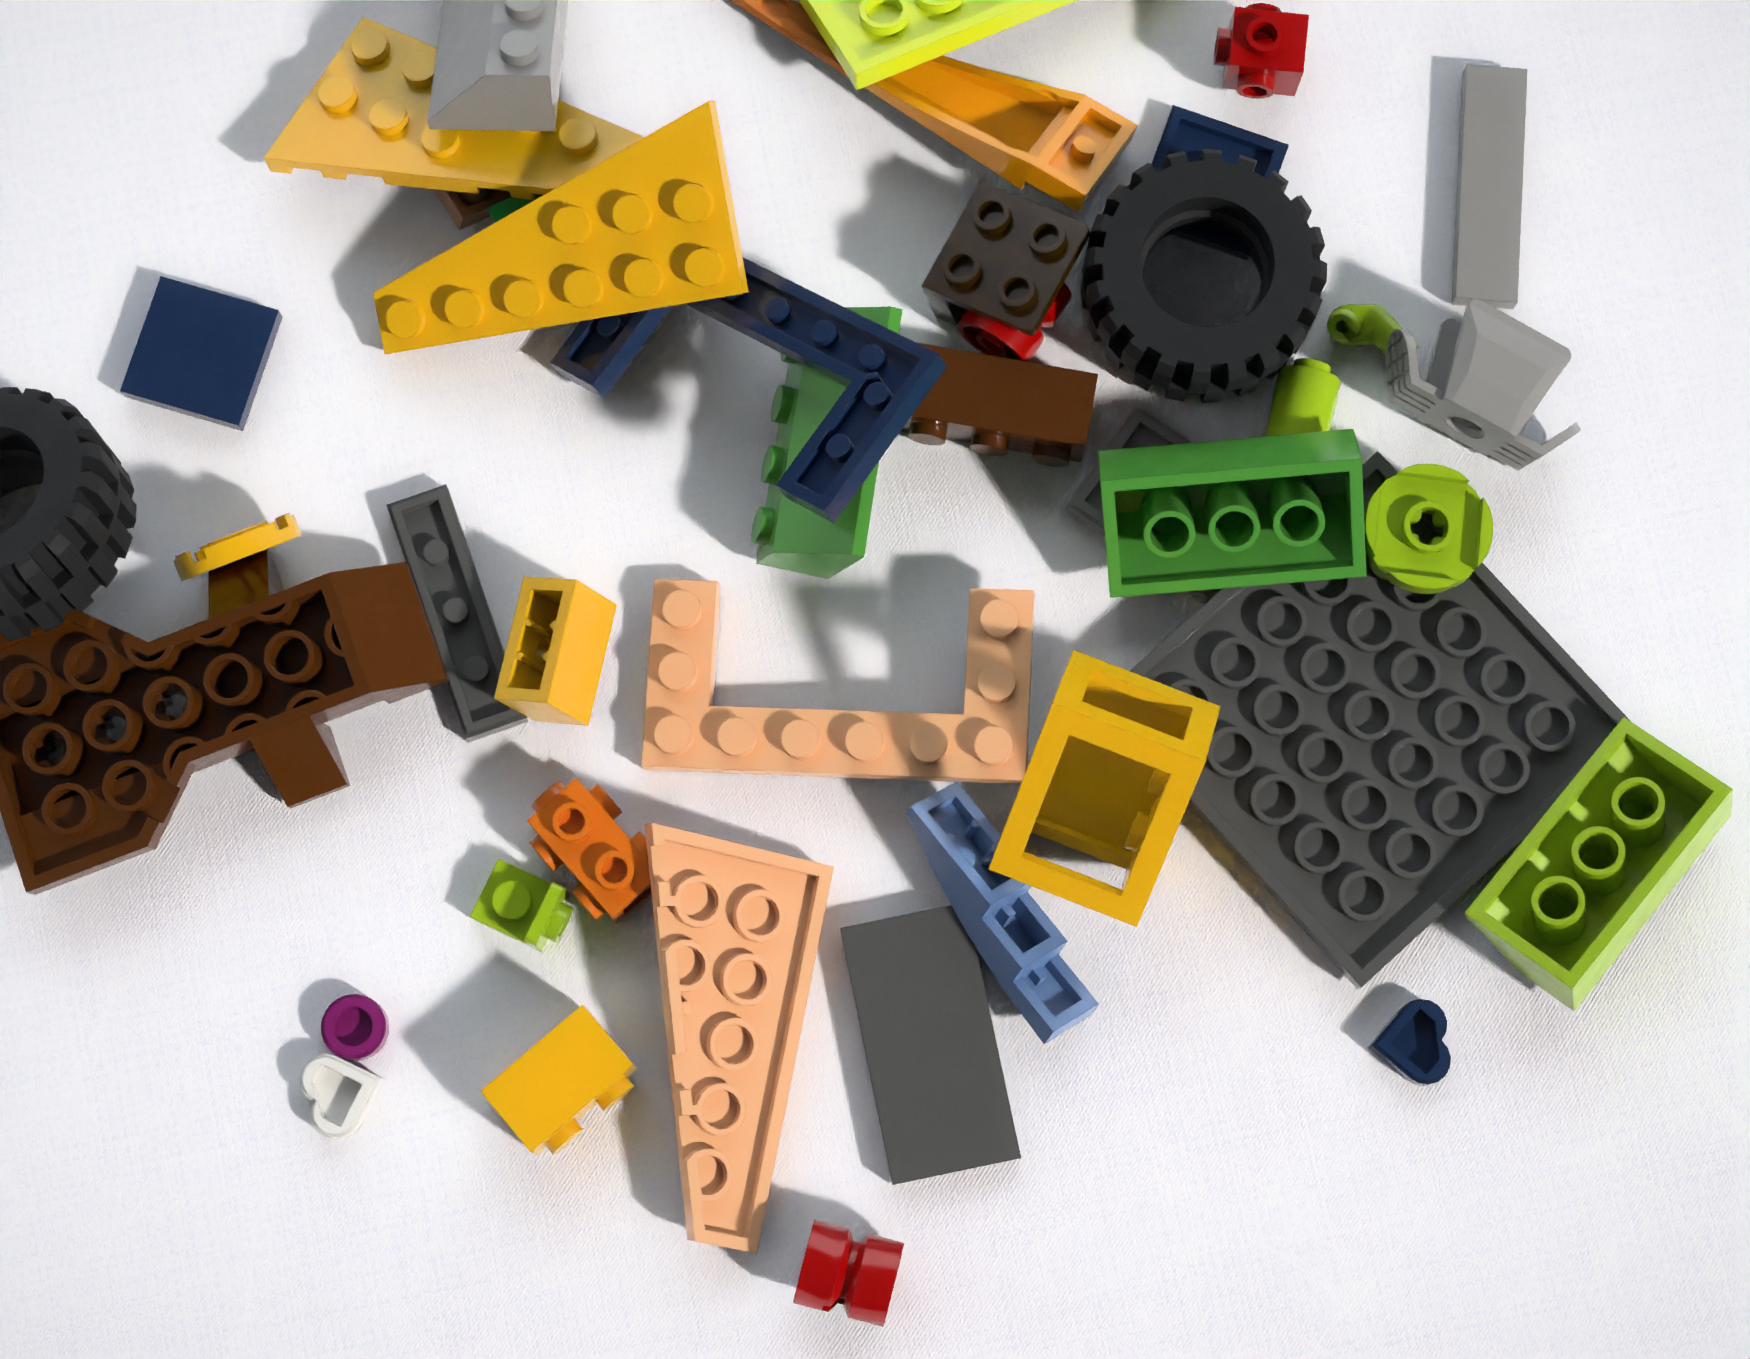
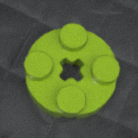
(1454, 506)

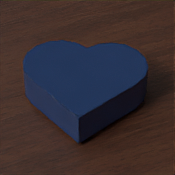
(1414, 1042)

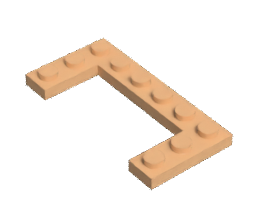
(694, 736)

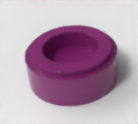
(355, 1027)

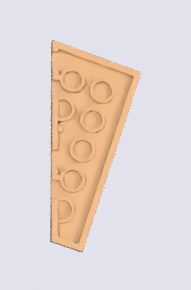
(735, 984)

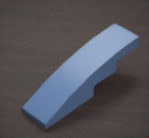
(1000, 913)

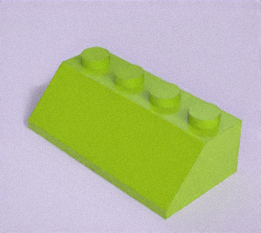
(1600, 862)

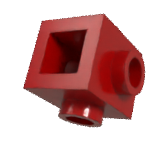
(1262, 51)

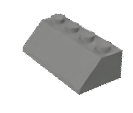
(498, 65)

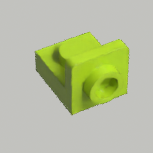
(523, 906)

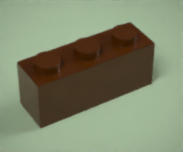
(1006, 407)

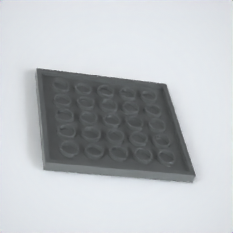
(1379, 741)

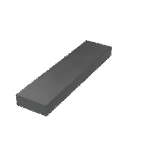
(454, 608)

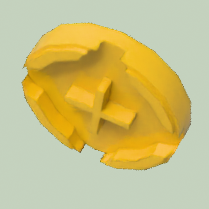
(237, 546)

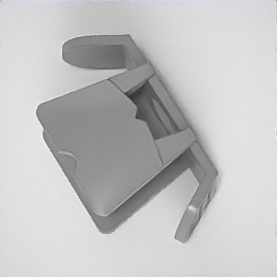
(1485, 373)

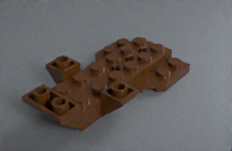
(253, 679)

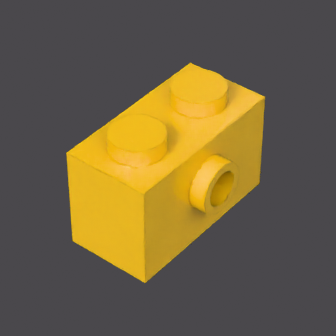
(555, 651)
(561, 1082)

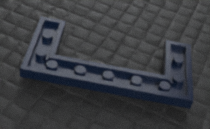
(881, 369)

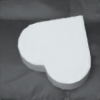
(338, 1093)

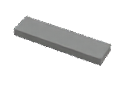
(1489, 186)

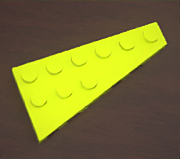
(892, 36)

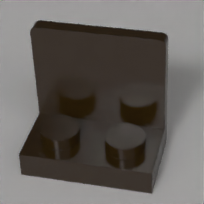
(1004, 260)

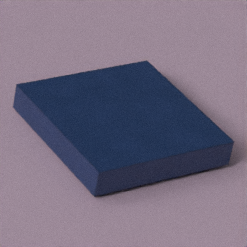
(1192, 133)
(201, 353)

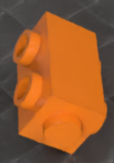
(581, 833)

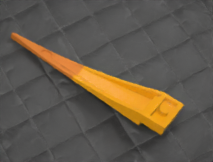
(1002, 121)

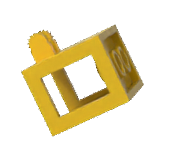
(1108, 783)

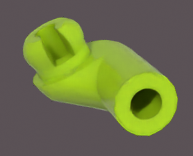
(1362, 325)

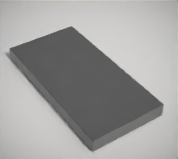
(929, 1045)

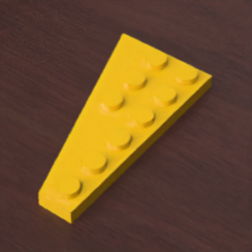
(373, 121)
(611, 242)

